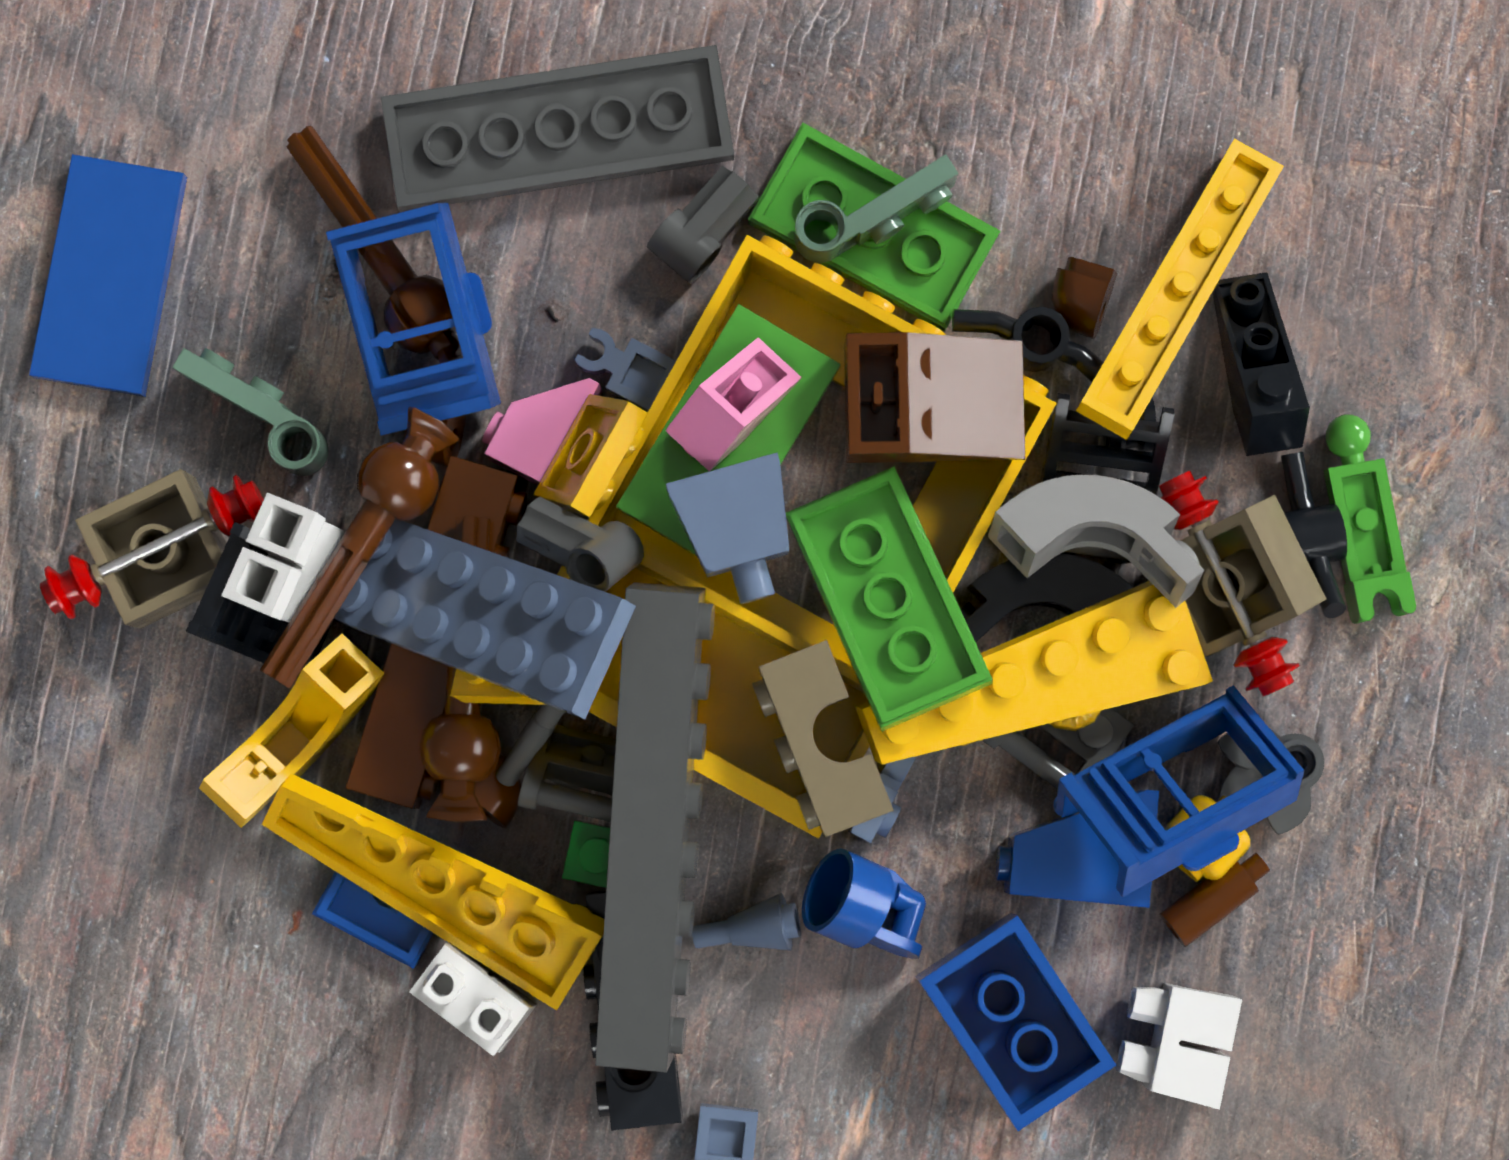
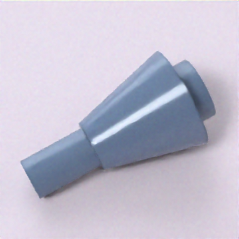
(763, 925)

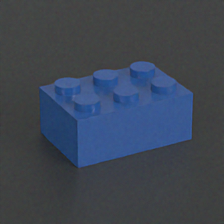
(1015, 1021)

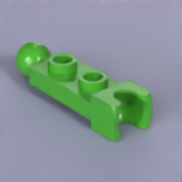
(1373, 539)

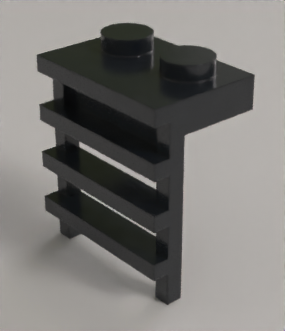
(1106, 456)
(233, 623)

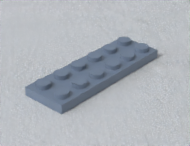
(488, 616)

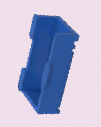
(439, 389)
(1132, 830)

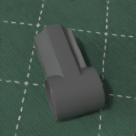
(693, 236)
(589, 552)

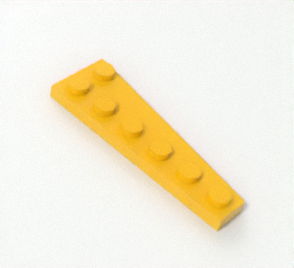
(1072, 667)
(473, 906)

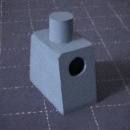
(735, 521)

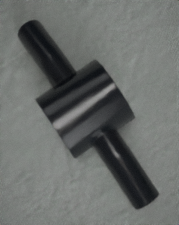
(1011, 329)
(1318, 531)

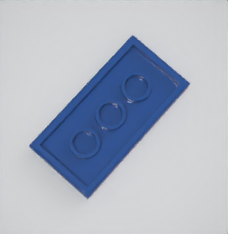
(108, 275)

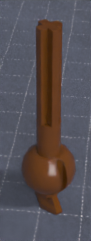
(412, 298)
(396, 485)
(461, 743)

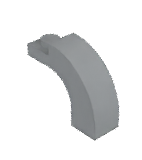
(1100, 514)

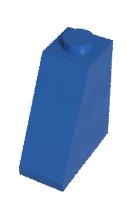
(1067, 862)

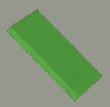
(918, 269)
(668, 461)
(888, 599)

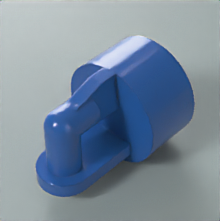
(852, 898)

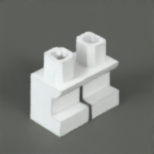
(297, 551)
(471, 1000)
(1179, 1016)

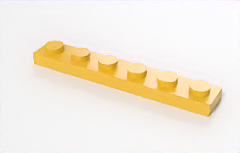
(1179, 289)

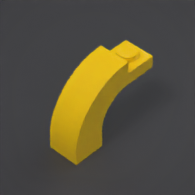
(298, 731)

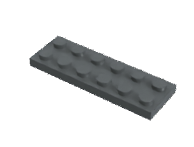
(557, 128)

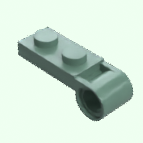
(878, 218)
(259, 400)

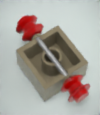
(152, 548)
(1249, 579)

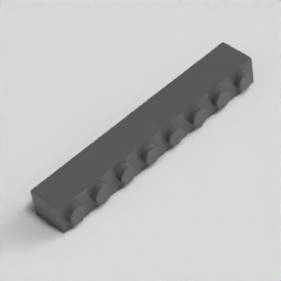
(651, 827)

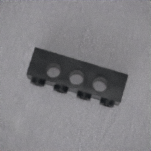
(628, 1101)

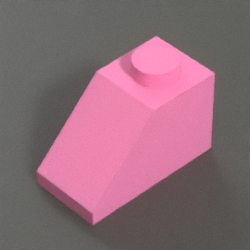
(732, 403)
(535, 428)

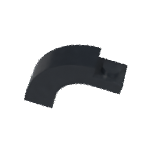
(1061, 584)

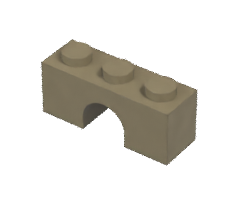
(836, 792)

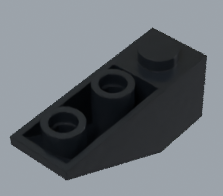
(1260, 366)

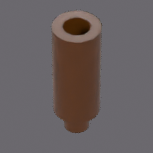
(1213, 900)

